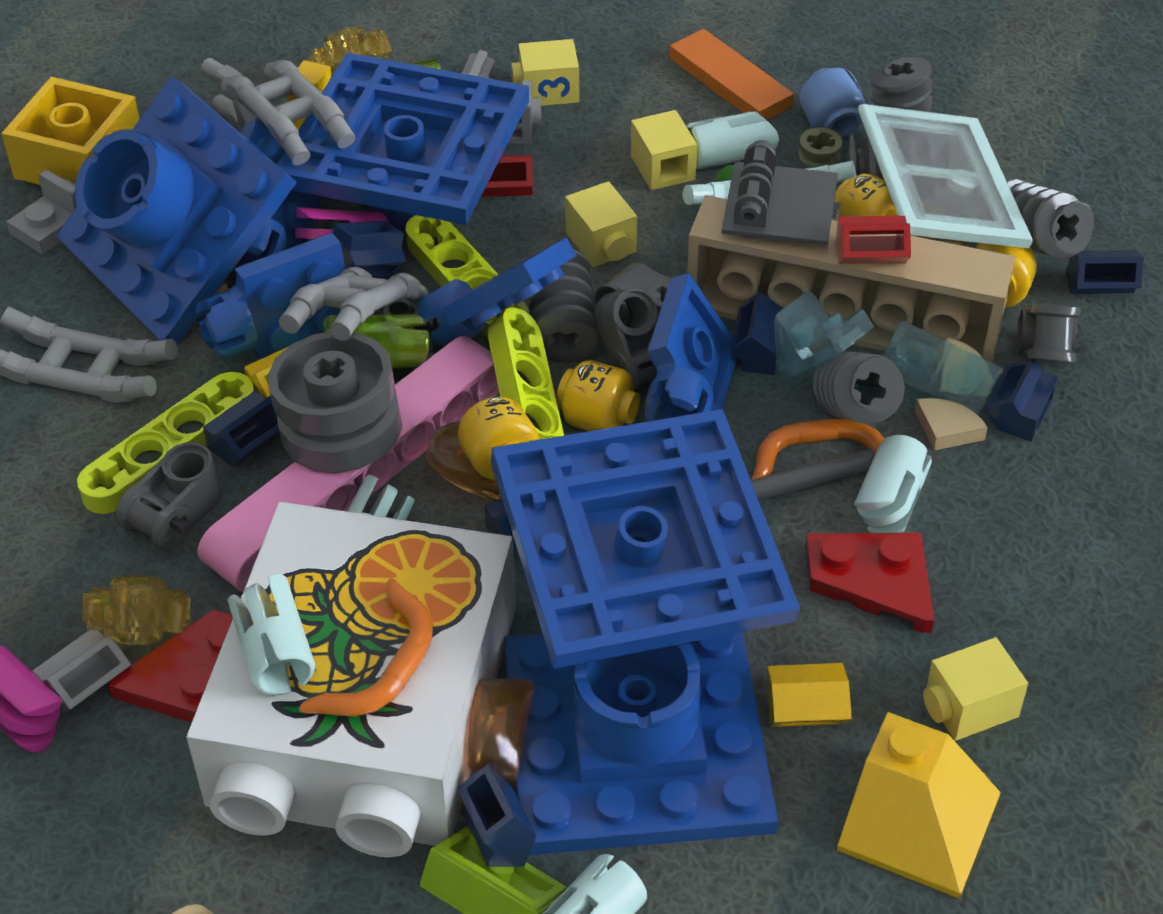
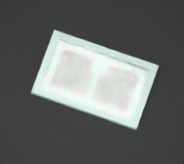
(944, 176)

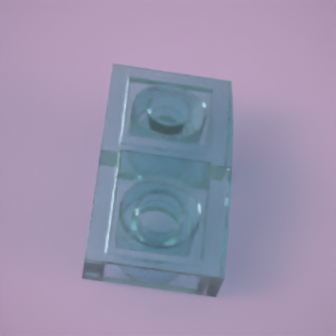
(942, 367)

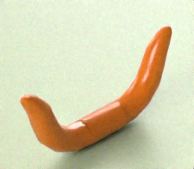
(809, 433)
(396, 673)

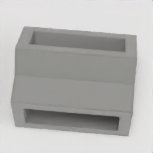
(82, 667)

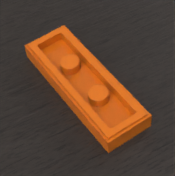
(730, 75)

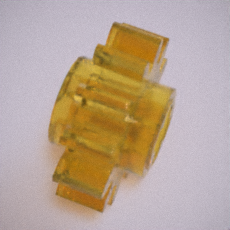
(354, 41)
(136, 609)

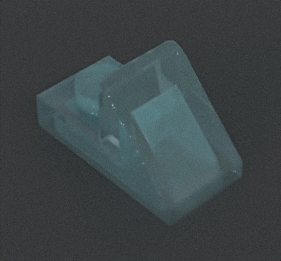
(810, 337)

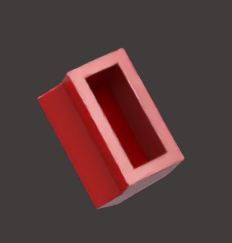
(511, 177)
(873, 248)

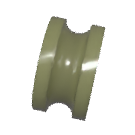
(819, 138)

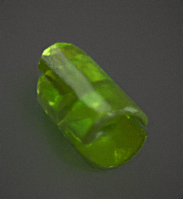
(396, 335)

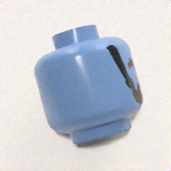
(832, 100)

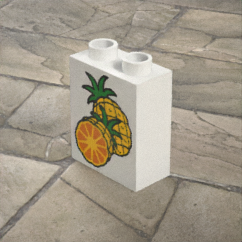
(376, 774)

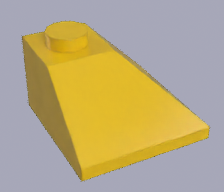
(919, 807)

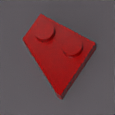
(873, 573)
(177, 671)

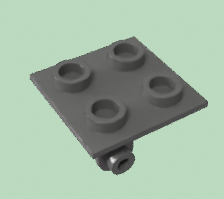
(778, 200)

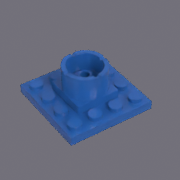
(419, 143)
(171, 208)
(641, 537)
(642, 747)

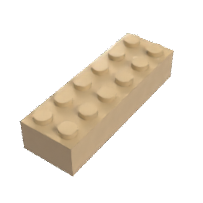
(939, 289)

